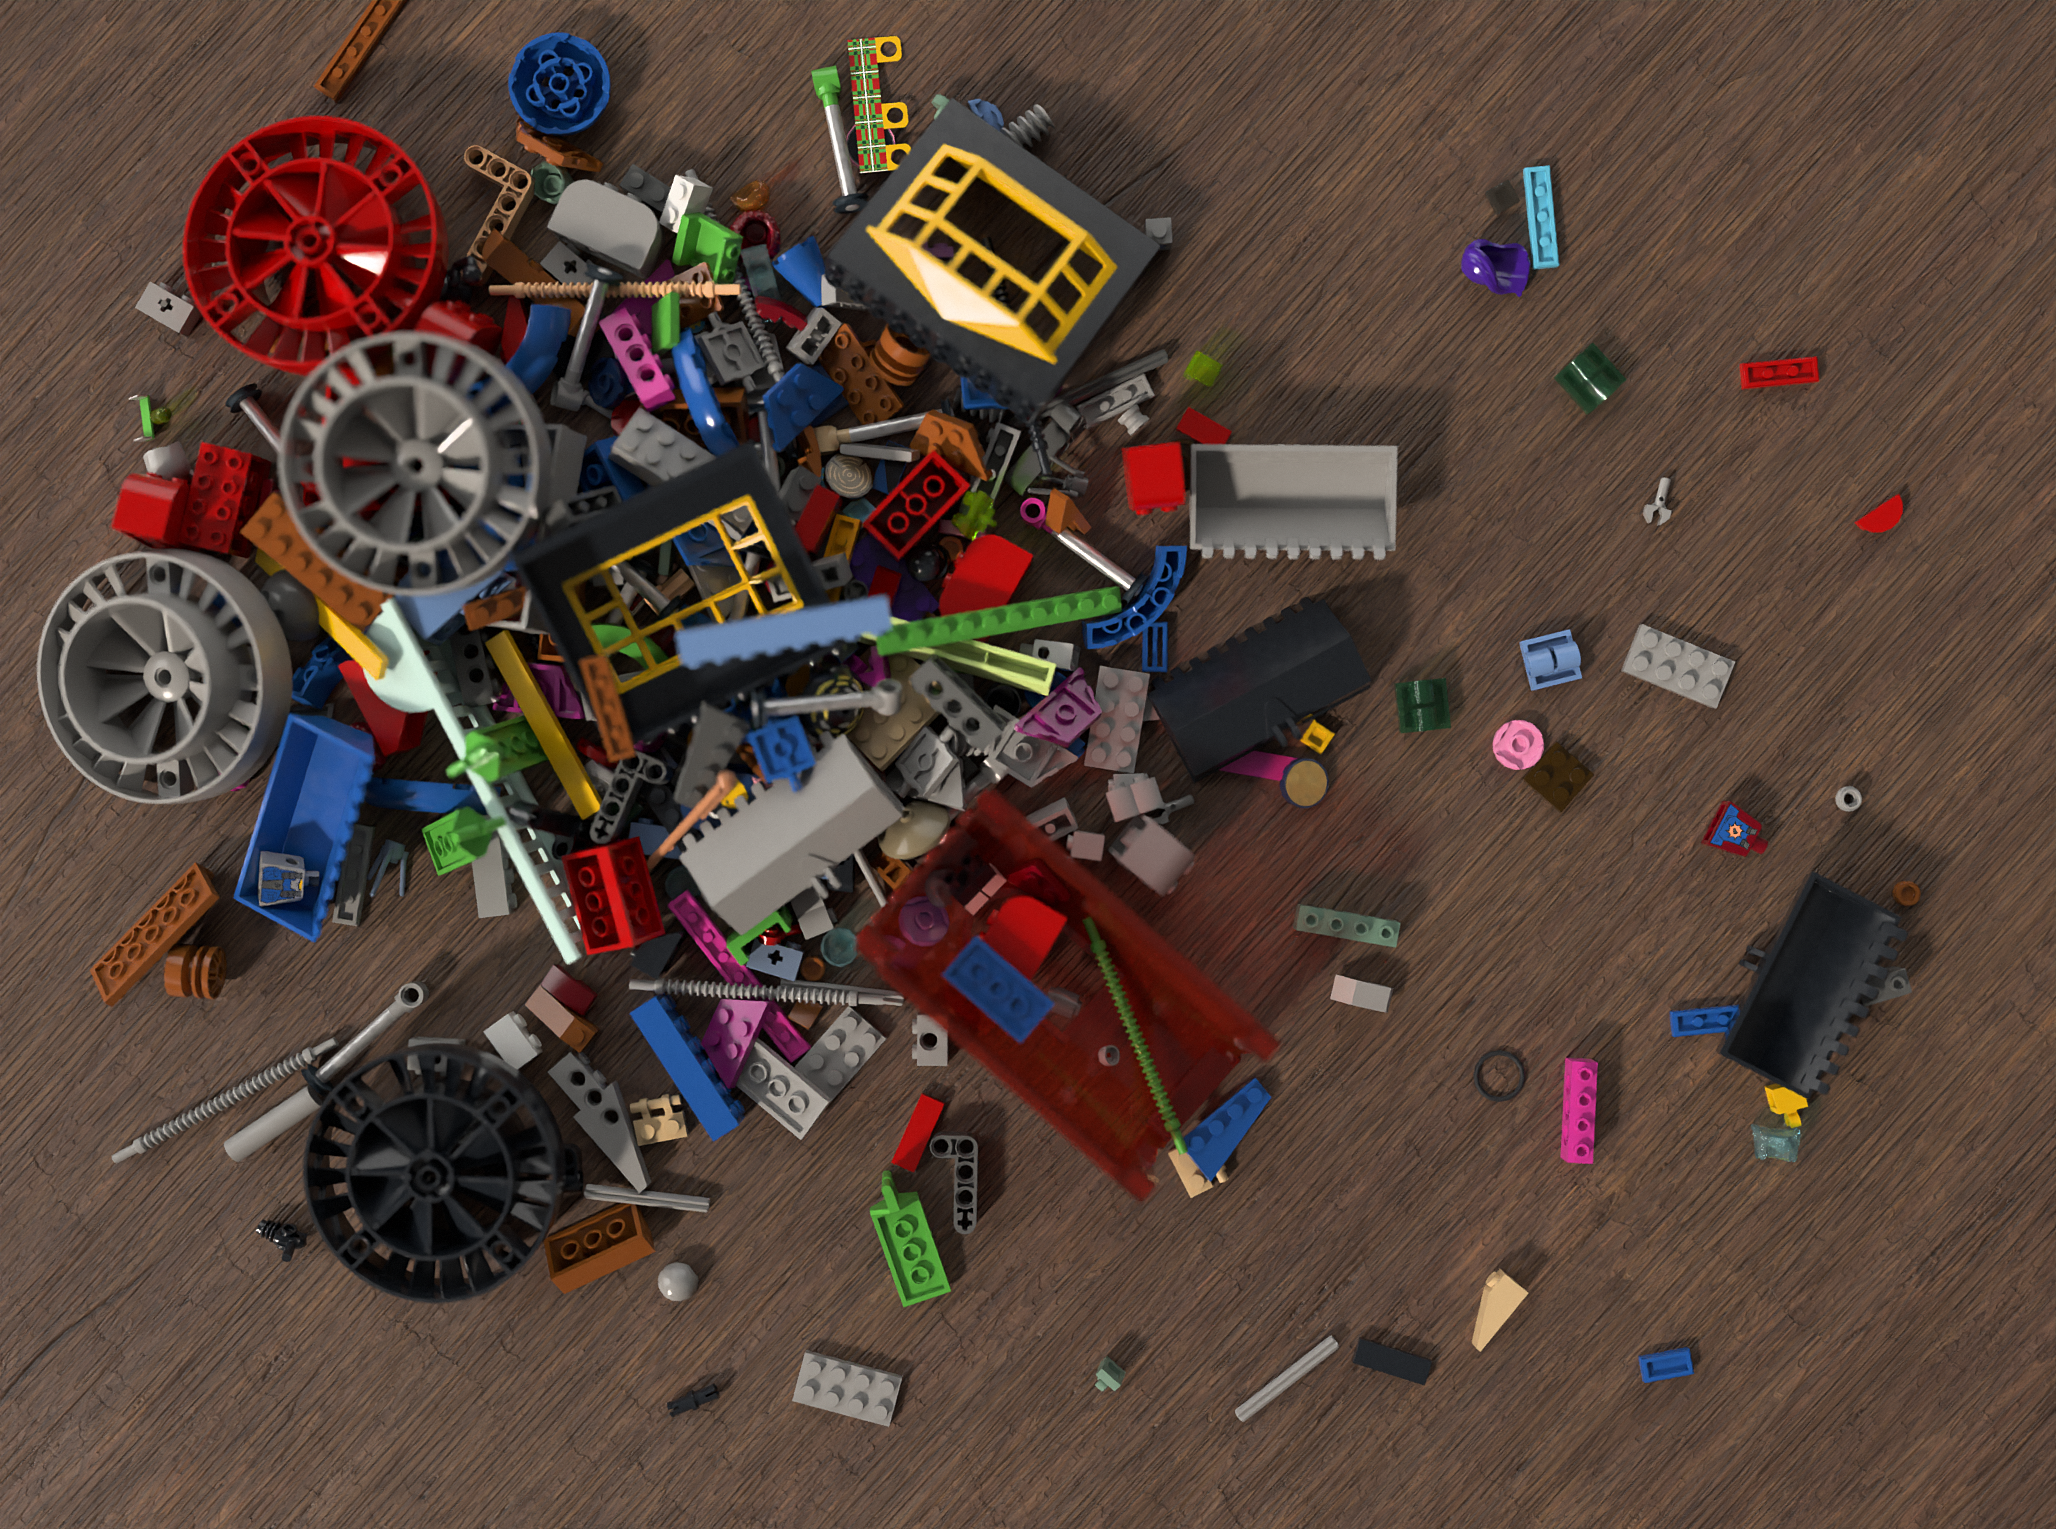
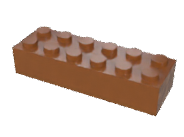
(281, 539)

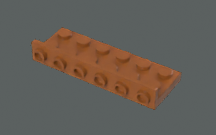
(154, 933)

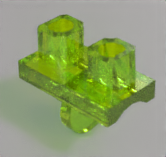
(978, 516)

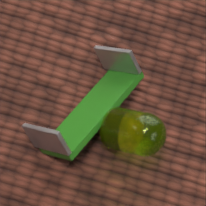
(149, 417)

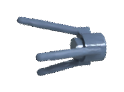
(389, 852)

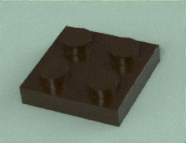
(1557, 776)

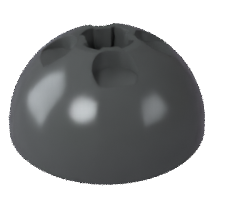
(292, 605)

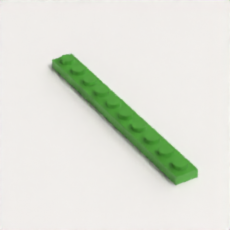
(1000, 620)

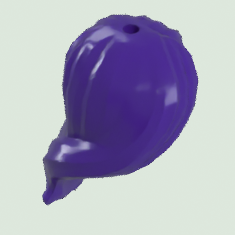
(1497, 266)

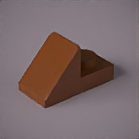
(1064, 514)

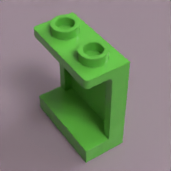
(707, 241)
(737, 944)

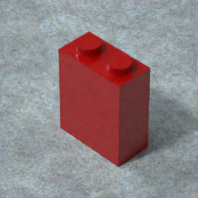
(818, 518)

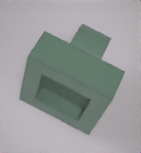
(1109, 1375)

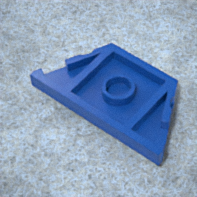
(797, 402)
(703, 547)

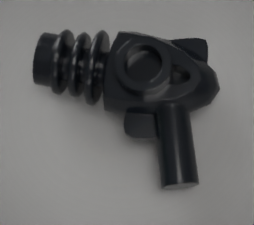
(285, 1237)

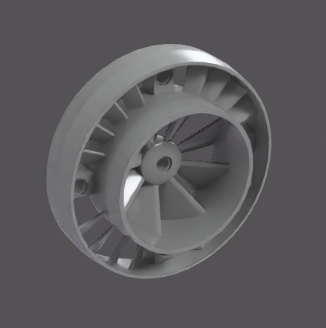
(441, 408)
(162, 636)

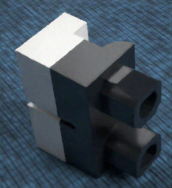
(971, 880)

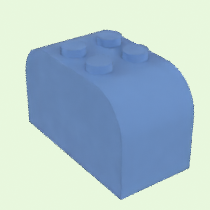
(442, 615)

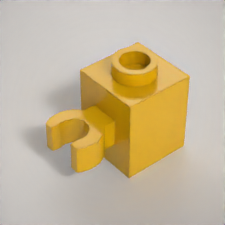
(1787, 1102)

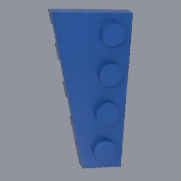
(1223, 1129)

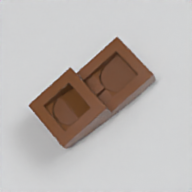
(810, 448)
(891, 870)

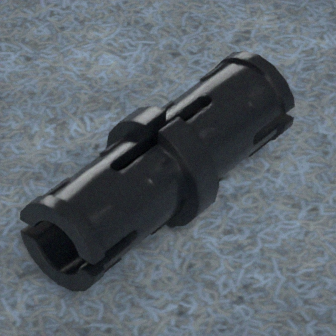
(693, 1400)

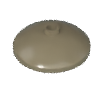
(916, 831)

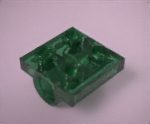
(1590, 378)
(1422, 705)

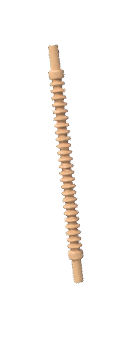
(709, 289)

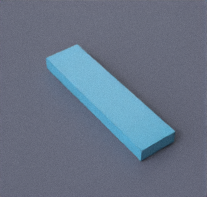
(1541, 217)

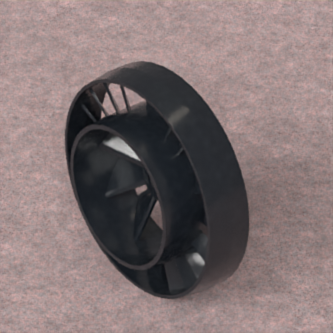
(392, 1162)

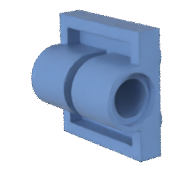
(1551, 659)

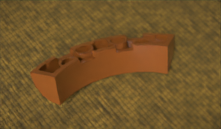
(514, 266)

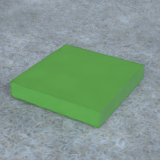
(665, 324)

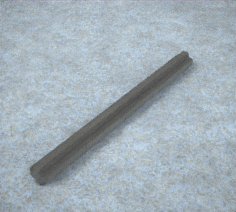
(1100, 385)

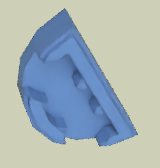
(987, 112)

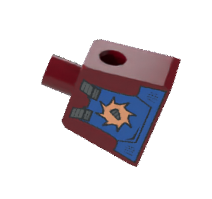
(1734, 831)

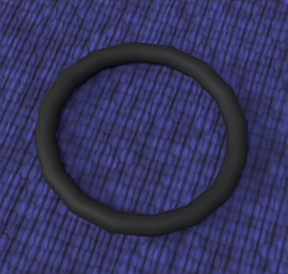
(1496, 1053)

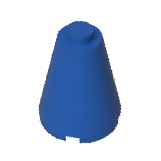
(803, 269)

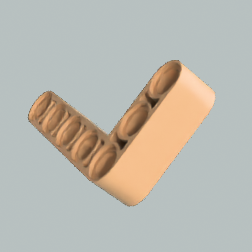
(498, 213)

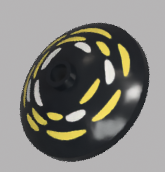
(838, 721)

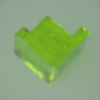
(1202, 369)

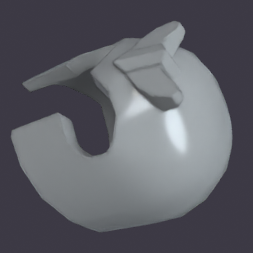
(169, 462)

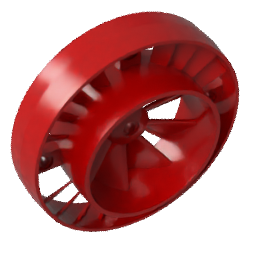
(329, 203)

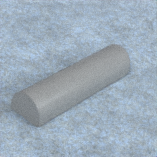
(272, 1124)

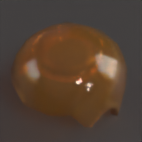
(751, 197)

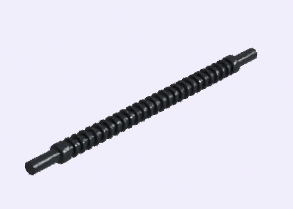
(1039, 445)

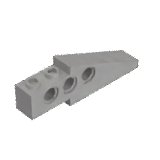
(614, 1138)

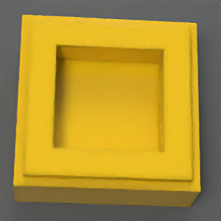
(1317, 737)

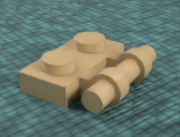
(660, 1127)
(1190, 1174)

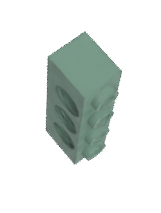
(1346, 925)

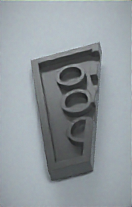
(712, 747)

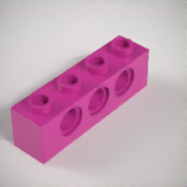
(652, 393)
(1579, 1110)

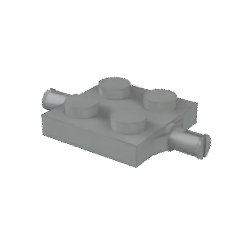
(731, 353)
(926, 761)

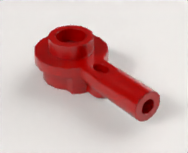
(774, 935)

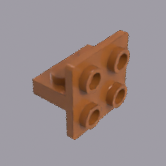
(696, 309)

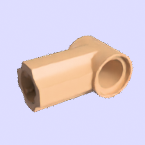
(676, 585)

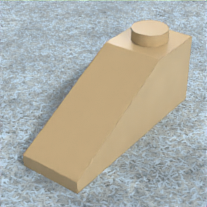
(1498, 1302)

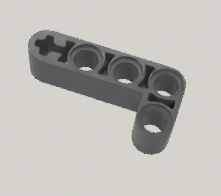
(1061, 432)
(626, 799)
(960, 1181)

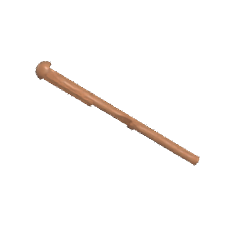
(726, 782)

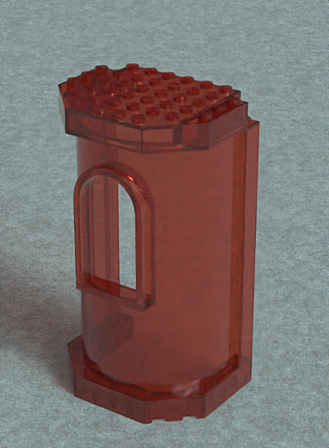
(1098, 1108)

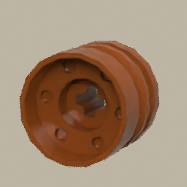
(898, 358)
(195, 971)

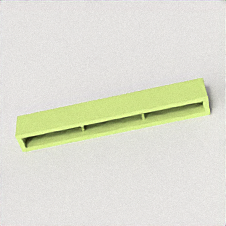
(985, 662)

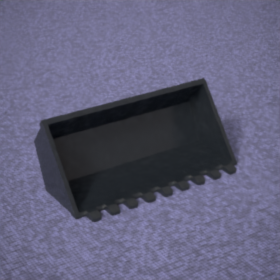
(1259, 688)
(1811, 985)

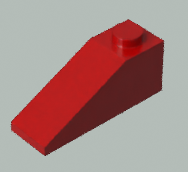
(514, 327)

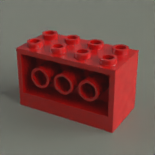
(223, 499)
(613, 895)

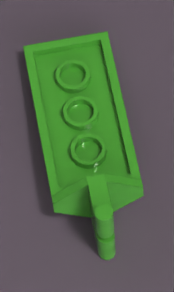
(500, 750)
(459, 839)
(908, 1244)

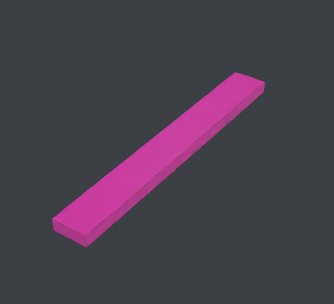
(713, 944)

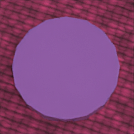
(923, 922)

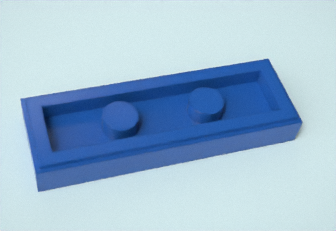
(1701, 1020)

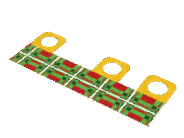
(869, 112)

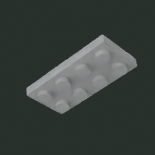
(1678, 666)
(1116, 734)
(840, 1052)
(782, 1090)
(847, 1388)

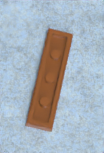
(608, 707)

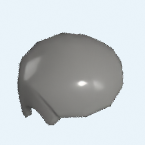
(677, 1281)

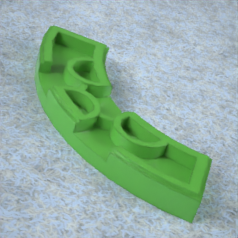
(611, 633)

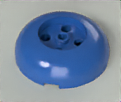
(548, 58)

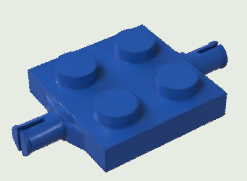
(782, 750)

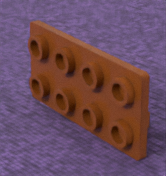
(849, 365)

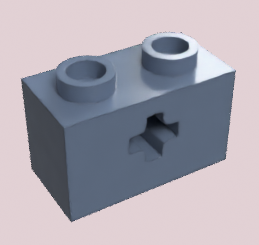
(786, 968)

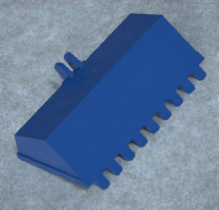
(309, 814)

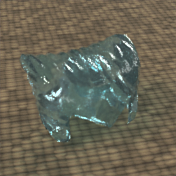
(1776, 1143)

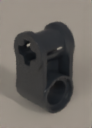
(845, 874)

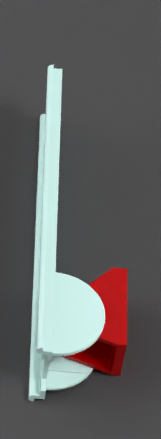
(396, 710)

